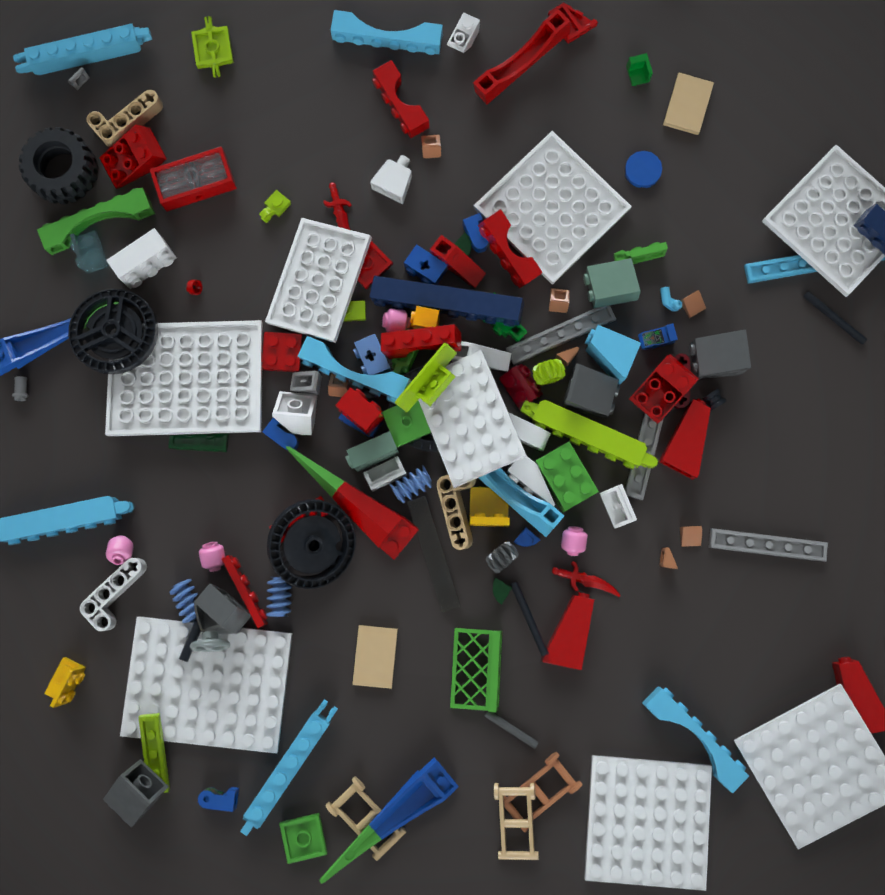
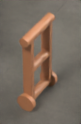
(571, 787)

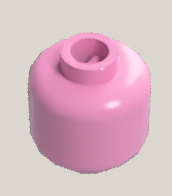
(395, 320)
(574, 540)
(119, 550)
(211, 556)

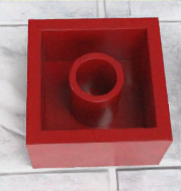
(360, 411)

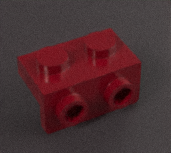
(521, 385)

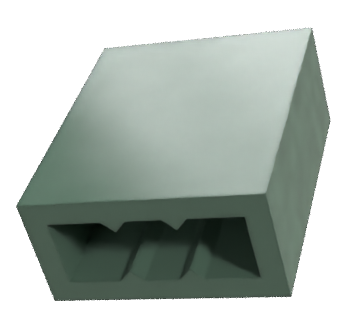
(612, 283)
(371, 452)

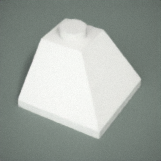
(296, 412)

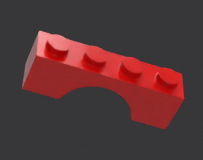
(412, 117)
(495, 231)
(400, 343)

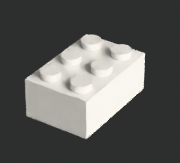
(141, 259)

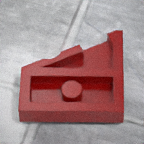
(578, 23)

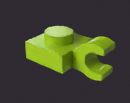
(276, 205)

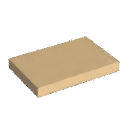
(688, 103)
(375, 656)

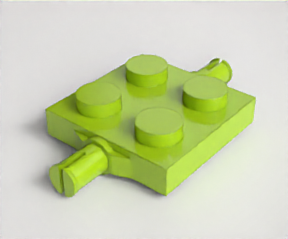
(212, 47)

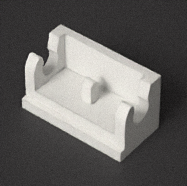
(384, 473)
(618, 506)

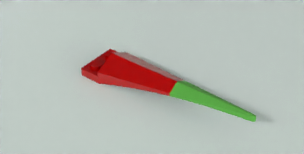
(377, 521)

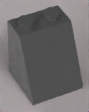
(720, 355)
(591, 392)
(135, 792)

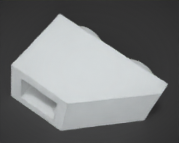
(464, 33)

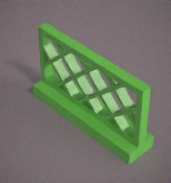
(493, 671)

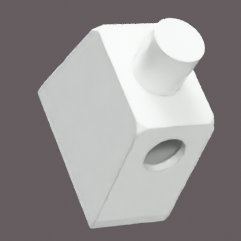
(393, 179)

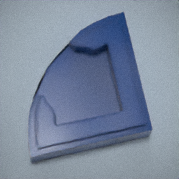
(526, 538)

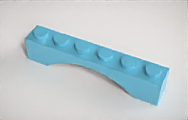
(423, 38)
(319, 355)
(536, 511)
(724, 768)

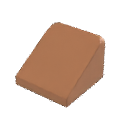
(431, 146)
(559, 300)
(693, 304)
(567, 356)
(337, 387)
(691, 536)
(667, 559)

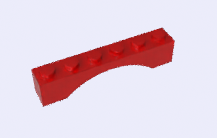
(497, 79)

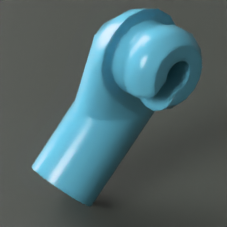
(668, 302)

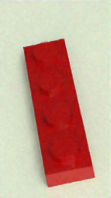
(241, 583)

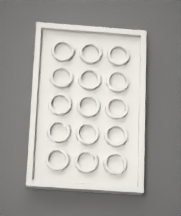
(318, 280)
(472, 423)

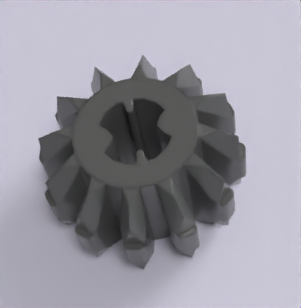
(502, 557)

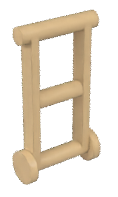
(530, 792)
(335, 810)

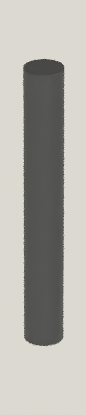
(511, 729)

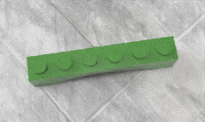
(132, 205)

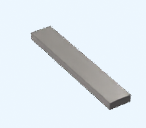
(560, 334)
(639, 476)
(768, 545)

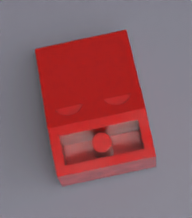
(132, 156)
(663, 388)

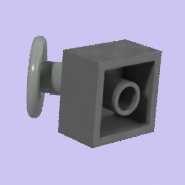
(216, 615)

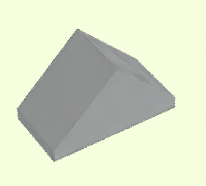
(306, 382)

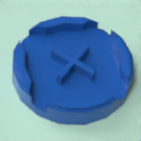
(643, 169)

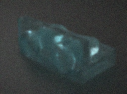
(88, 251)

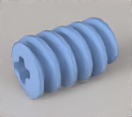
(412, 484)
(278, 597)
(185, 600)

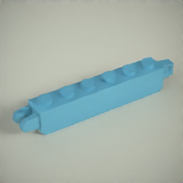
(82, 49)
(62, 518)
(287, 768)

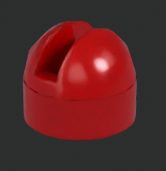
(198, 287)

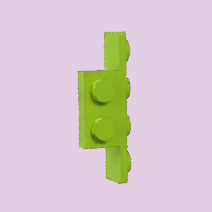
(429, 381)

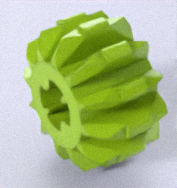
(548, 372)

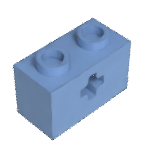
(371, 346)

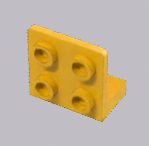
(487, 508)
(65, 681)

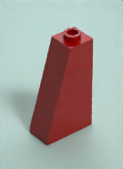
(688, 440)
(571, 634)
(861, 692)

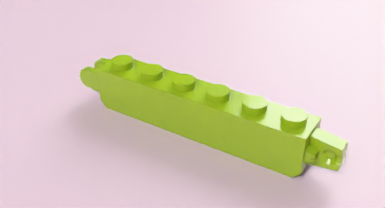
(589, 433)

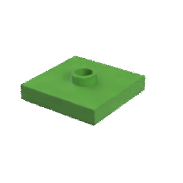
(406, 425)
(303, 838)

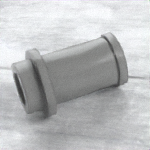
(20, 388)

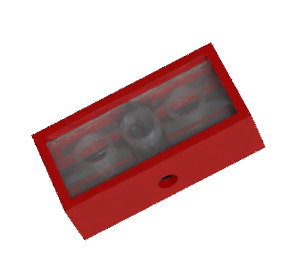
(193, 179)

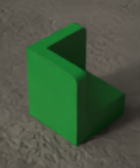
(639, 69)

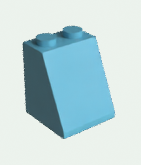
(612, 351)

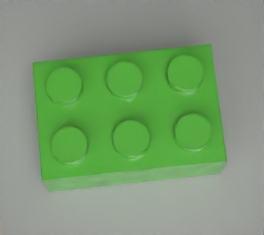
(566, 477)

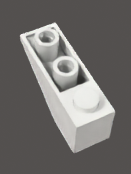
(495, 358)
(529, 475)

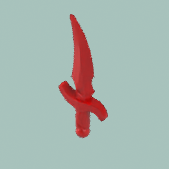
(337, 204)
(586, 580)

